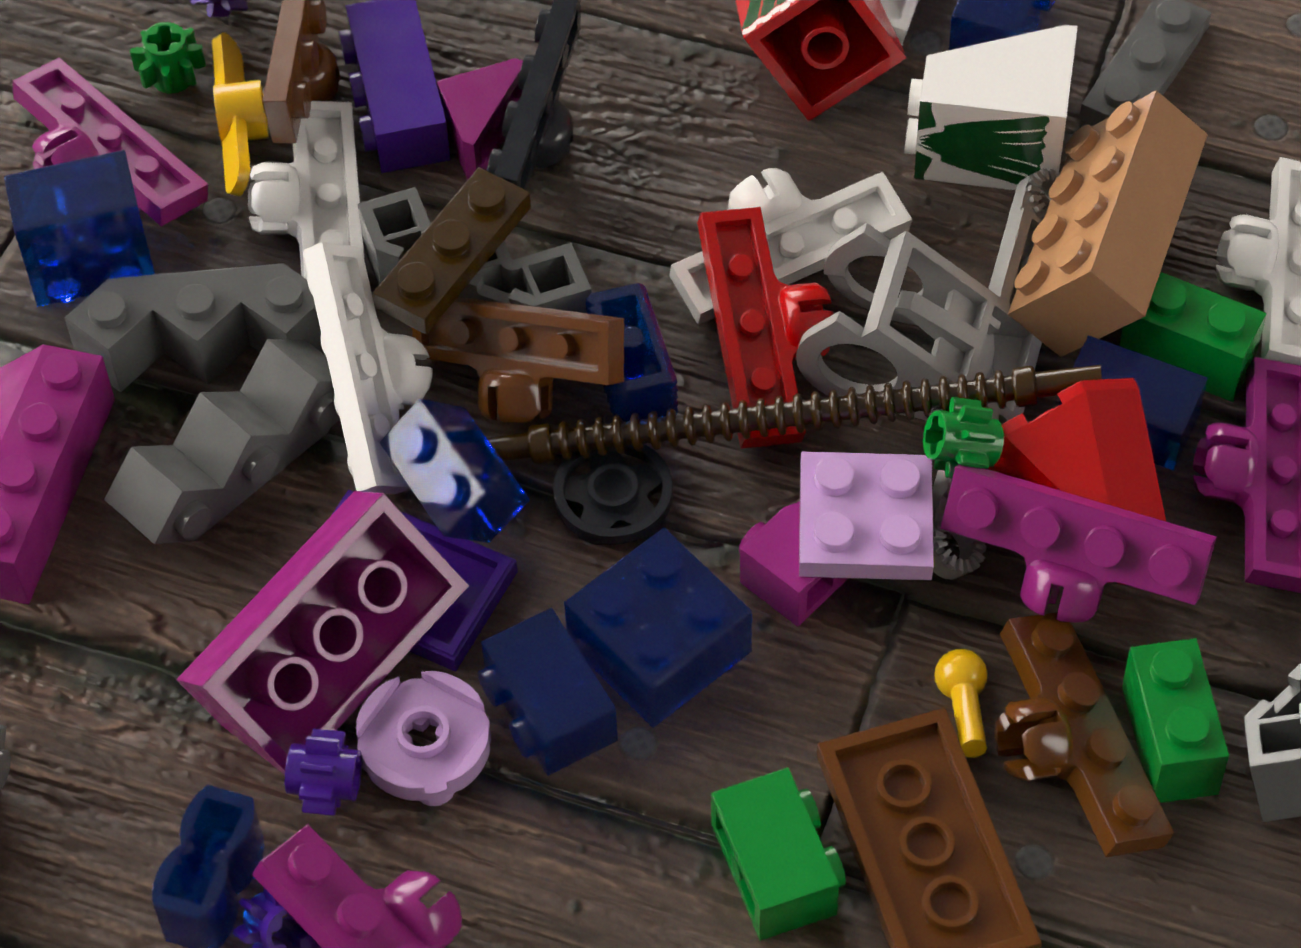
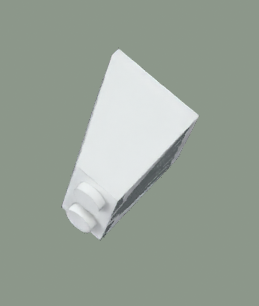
(992, 110)

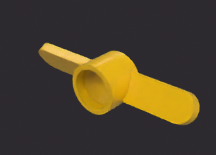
(238, 112)

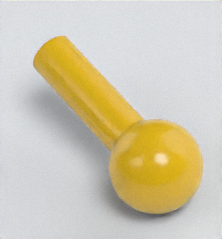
(962, 678)

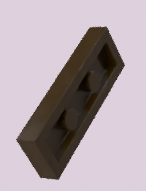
(452, 250)

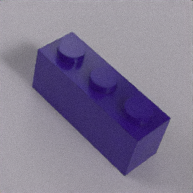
(394, 84)

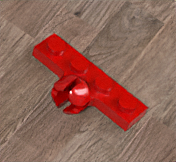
(756, 313)

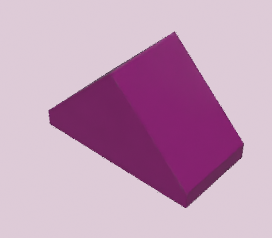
(476, 110)

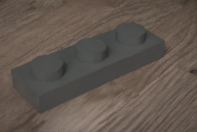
(1147, 57)

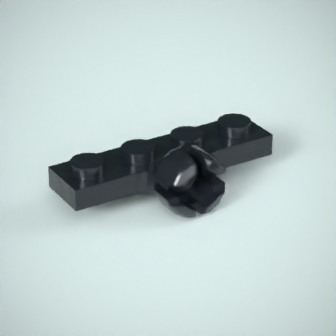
(538, 125)

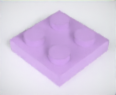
(866, 516)

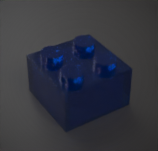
(78, 226)
(659, 626)

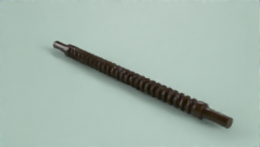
(1022, 387)

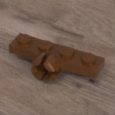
(298, 68)
(523, 350)
(1076, 736)

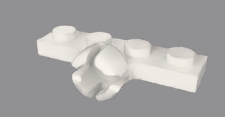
(316, 192)
(797, 229)
(1268, 261)
(368, 367)

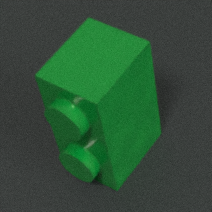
(1198, 334)
(1175, 720)
(776, 853)

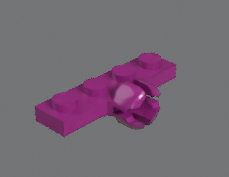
(90, 125)
(1261, 472)
(1075, 542)
(346, 911)

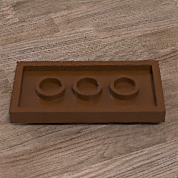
(925, 837)

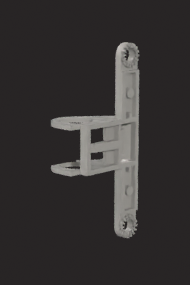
(953, 308)

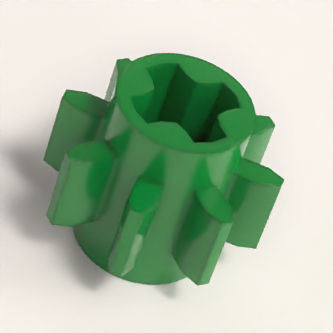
(168, 57)
(963, 436)

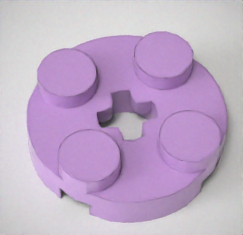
(428, 771)

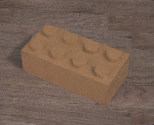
(1108, 224)

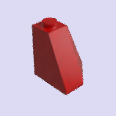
(1088, 447)

